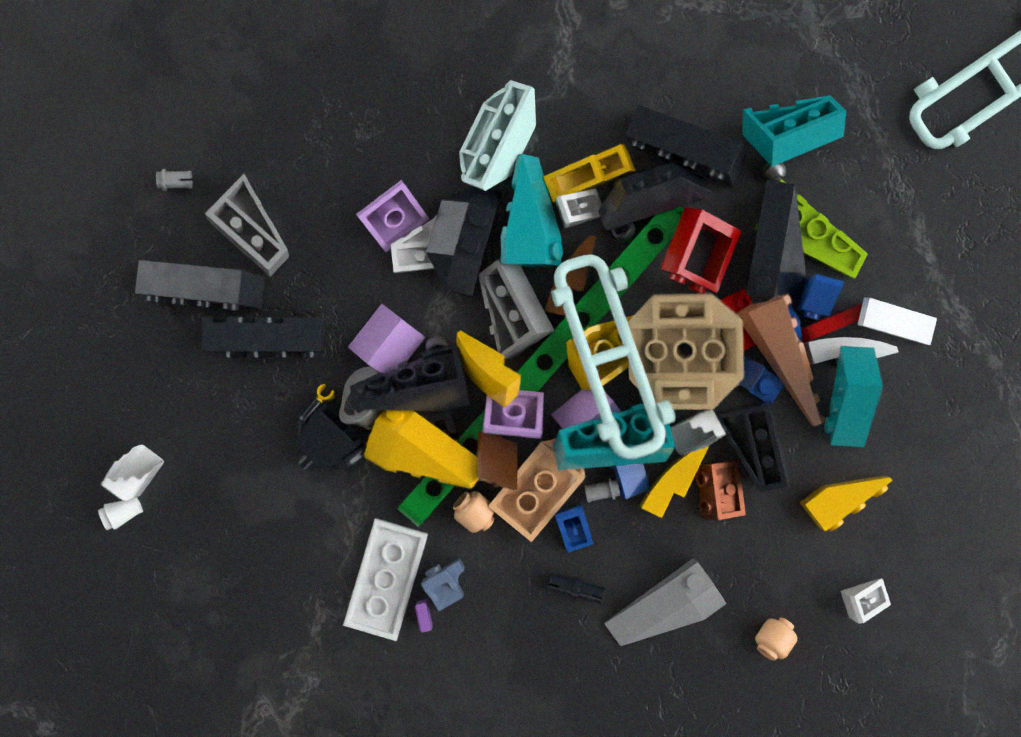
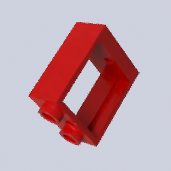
(682, 244)

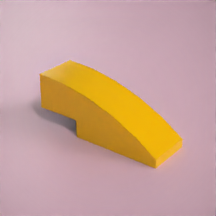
(590, 172)
(487, 369)
(672, 480)

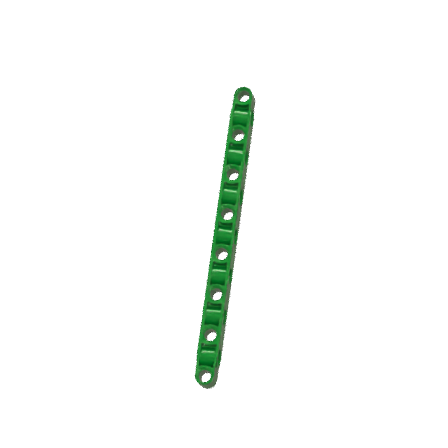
(595, 306)

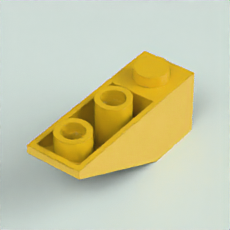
(835, 501)

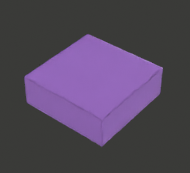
(423, 615)

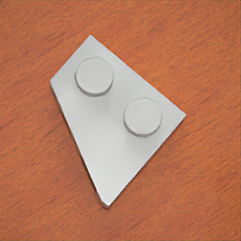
(410, 252)

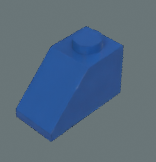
(818, 296)

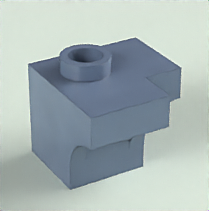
(443, 584)

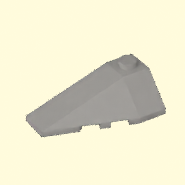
(671, 604)

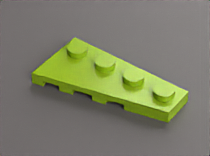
(826, 243)

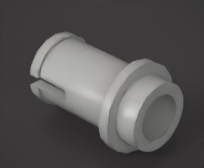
(171, 179)
(602, 490)

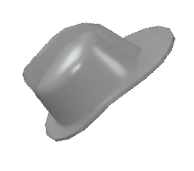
(347, 414)

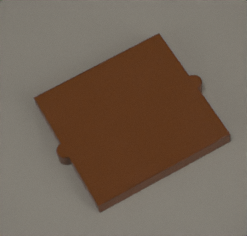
(497, 461)

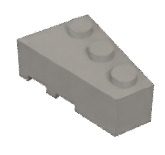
(248, 227)
(513, 309)

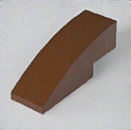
(575, 279)

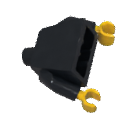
(326, 438)

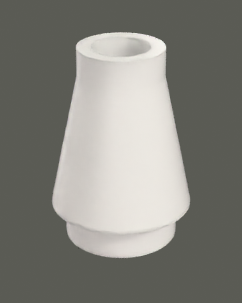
(118, 513)

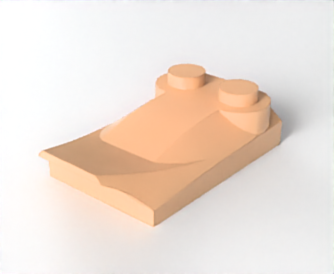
(538, 493)

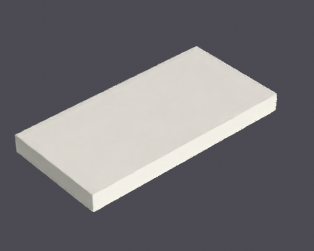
(385, 579)

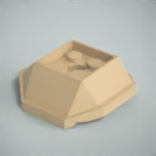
(716, 341)

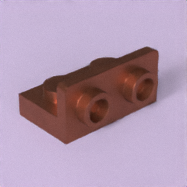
(720, 490)

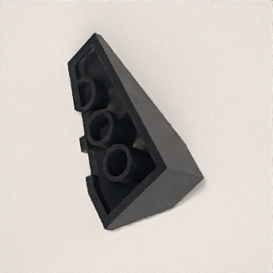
(777, 252)

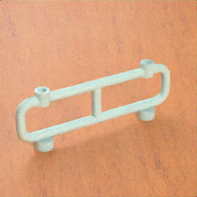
(931, 92)
(658, 413)

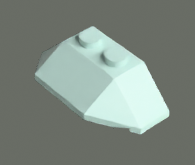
(498, 136)

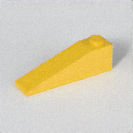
(599, 339)
(415, 446)

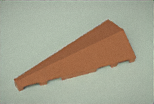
(775, 337)

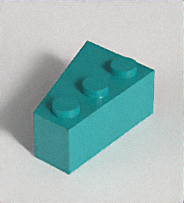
(795, 129)
(853, 396)

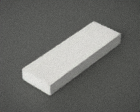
(897, 321)

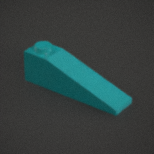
(532, 228)

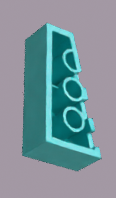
(583, 448)

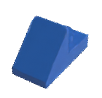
(760, 381)

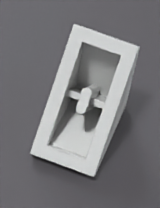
(578, 207)
(865, 600)

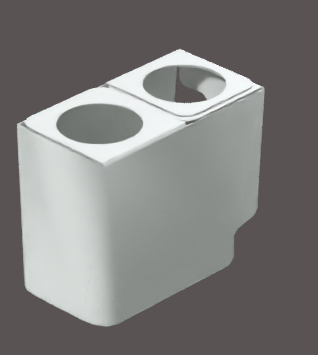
(696, 431)
(132, 473)

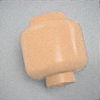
(473, 511)
(776, 639)

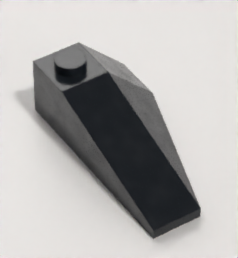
(422, 385)

